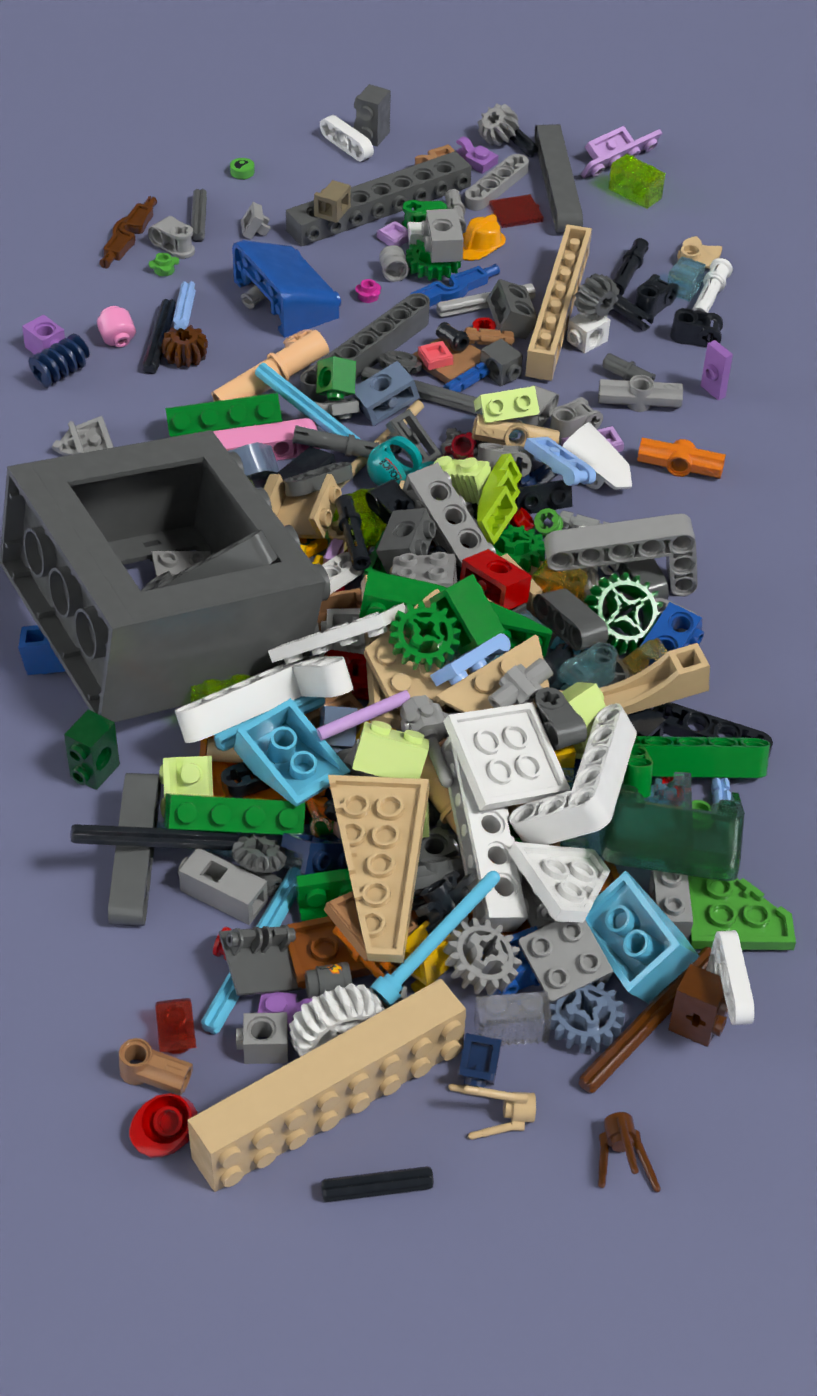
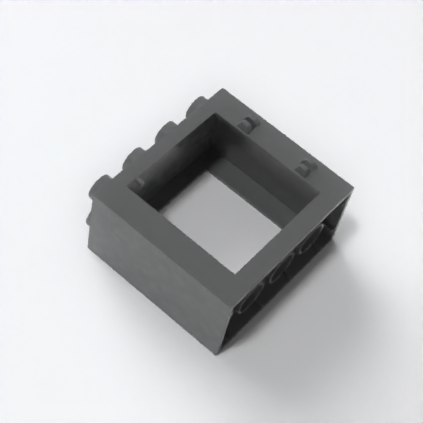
(134, 651)

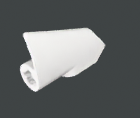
(597, 452)

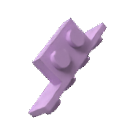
(614, 145)

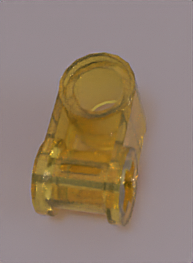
(553, 580)

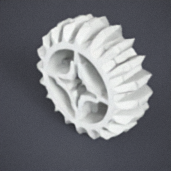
(332, 1015)

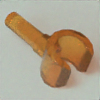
(316, 816)

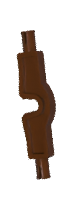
(124, 230)

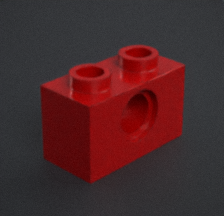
(499, 578)

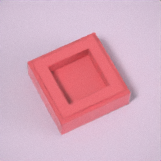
(435, 355)

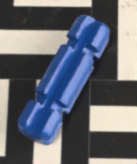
(468, 378)

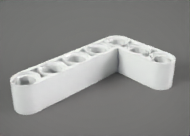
(258, 694)
(594, 791)

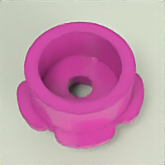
(368, 291)

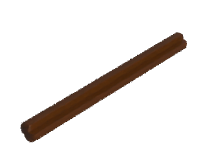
(636, 1032)

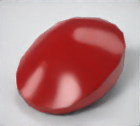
(162, 1125)

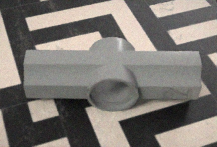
(640, 393)

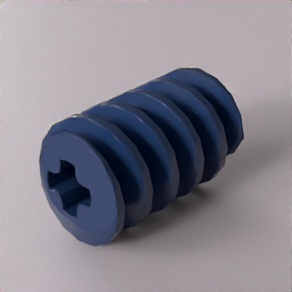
(59, 360)

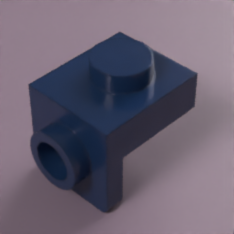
(479, 1060)

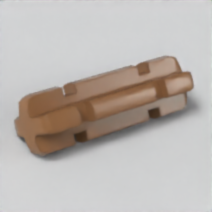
(488, 336)

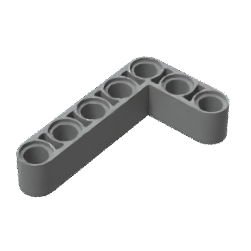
(627, 542)

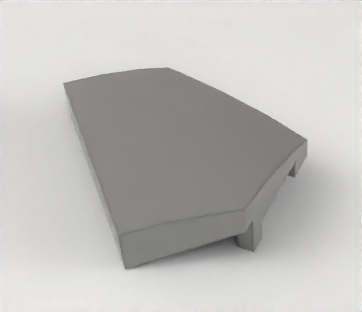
(84, 438)

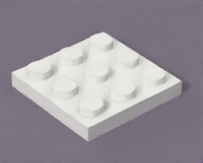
(506, 755)

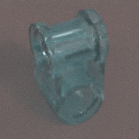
(590, 666)

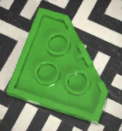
(738, 907)

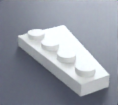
(345, 633)

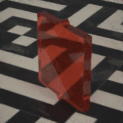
(516, 211)

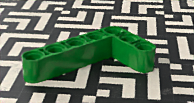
(696, 755)

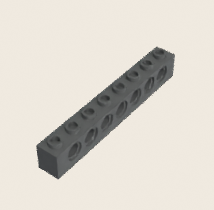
(383, 197)

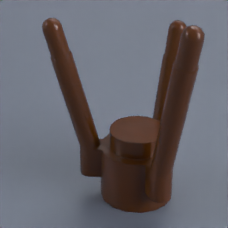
(623, 1137)

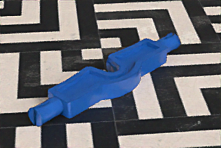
(460, 284)

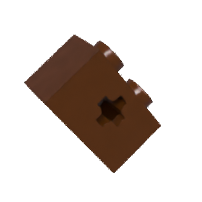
(699, 1006)

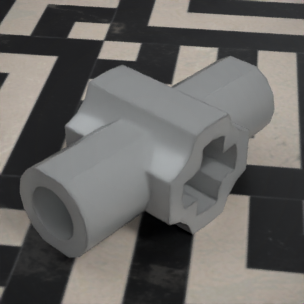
(520, 684)

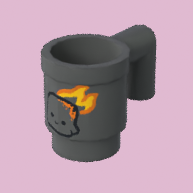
(327, 978)

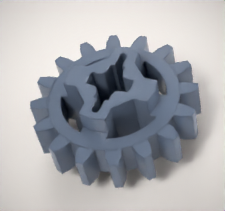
(585, 1014)

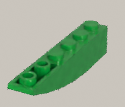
(388, 590)

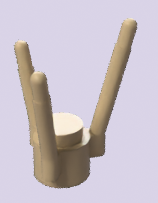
(516, 1105)

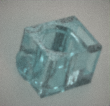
(688, 276)

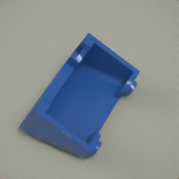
(288, 282)

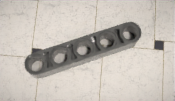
(134, 863)

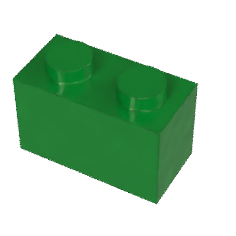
(472, 610)

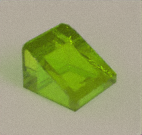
(371, 527)

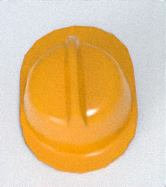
(482, 237)

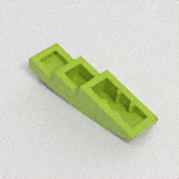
(498, 498)

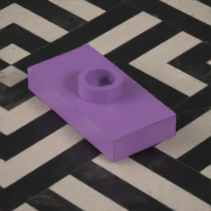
(716, 370)

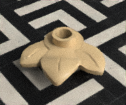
(694, 250)

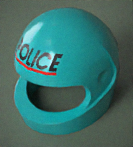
(384, 466)

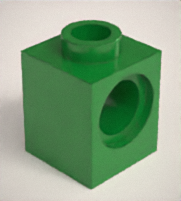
(336, 378)

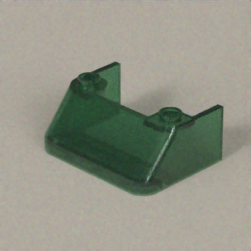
(675, 836)

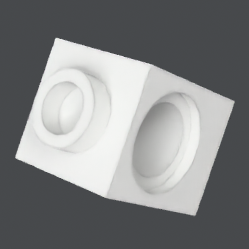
(586, 333)

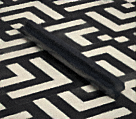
(152, 837)

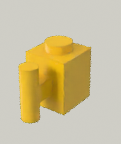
(432, 966)

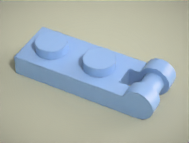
(561, 461)
(472, 660)

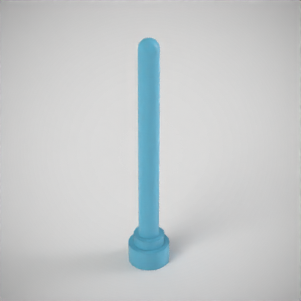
(390, 985)

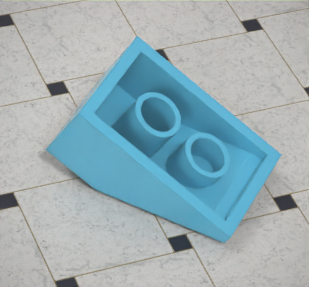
(288, 753)
(638, 938)

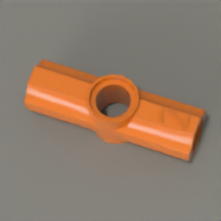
(681, 457)

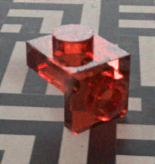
(175, 1025)

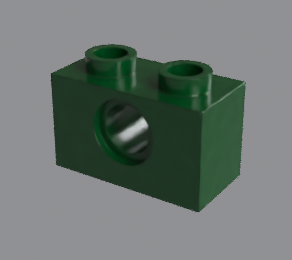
(92, 749)

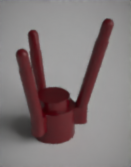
(461, 447)

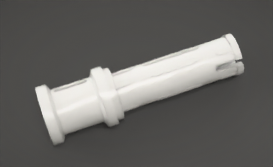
(713, 283)

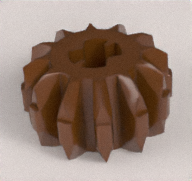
(184, 346)

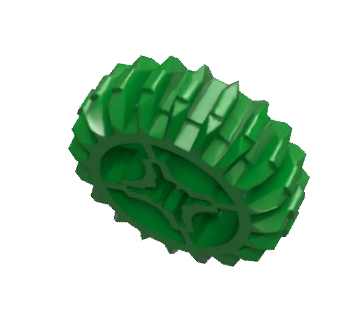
(617, 603)

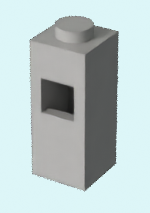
(223, 885)

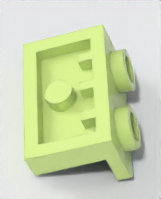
(507, 404)
(186, 776)

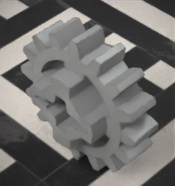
(498, 962)

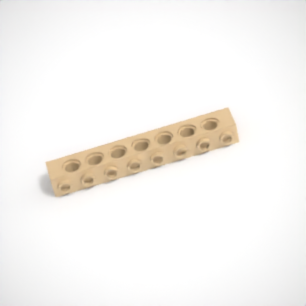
(558, 303)

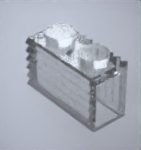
(514, 1017)

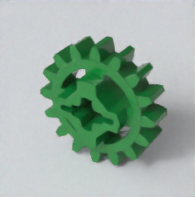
(420, 263)
(521, 546)
(425, 649)

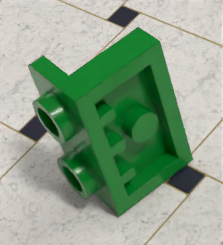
(318, 889)

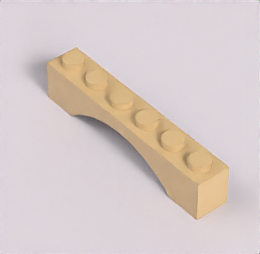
(670, 678)

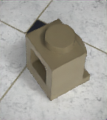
(332, 201)

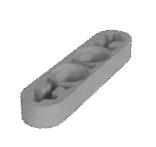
(478, 195)

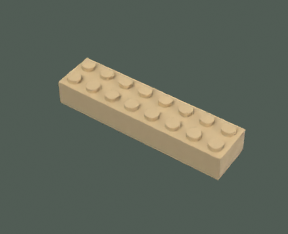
(326, 1085)

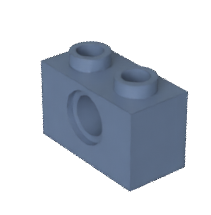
(386, 393)

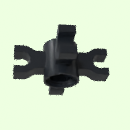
(441, 899)

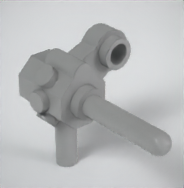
(427, 718)

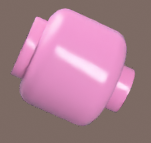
(116, 326)

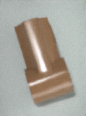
(156, 1069)

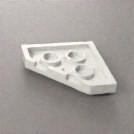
(562, 877)

